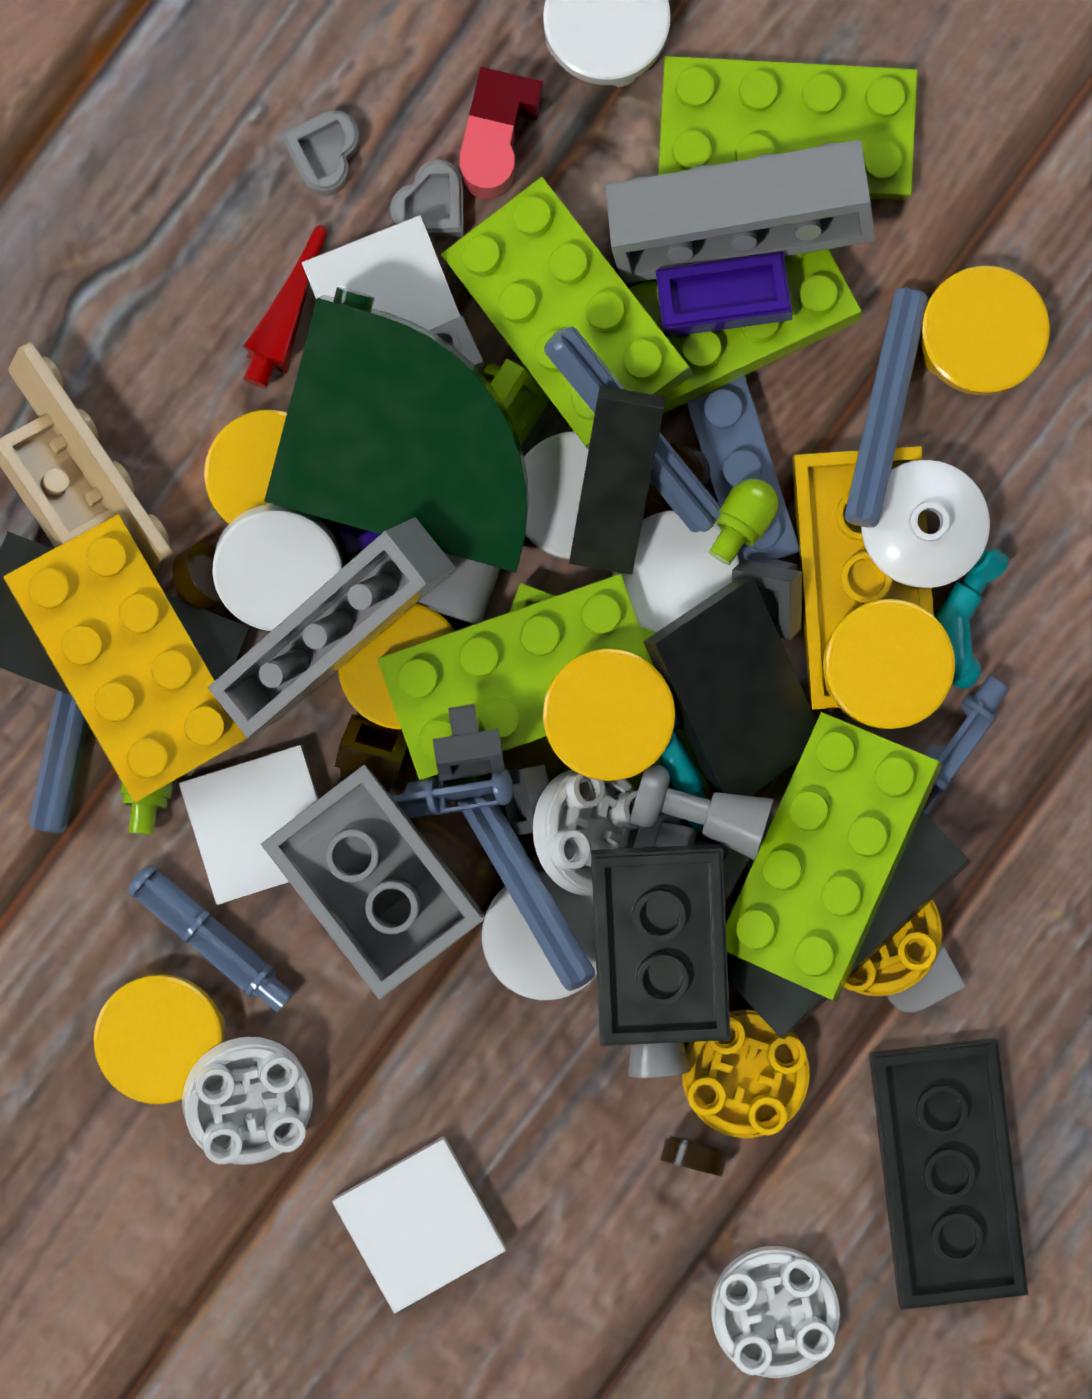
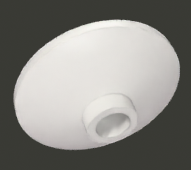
(922, 558)

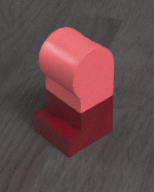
(491, 129)

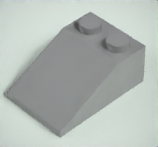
(373, 881)

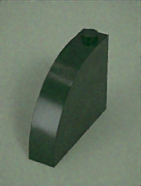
(400, 430)

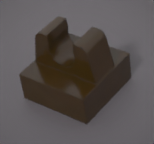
(375, 746)

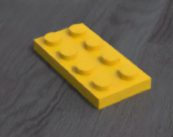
(834, 558)
(124, 657)

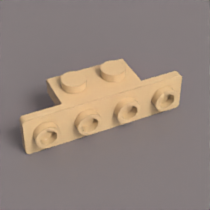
(64, 468)

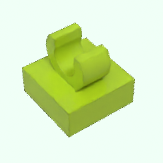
(519, 394)

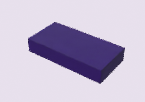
(724, 294)

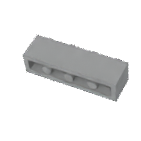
(741, 210)
(331, 626)

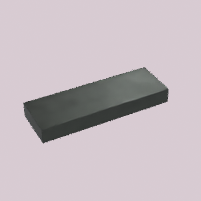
(616, 479)

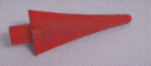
(274, 336)

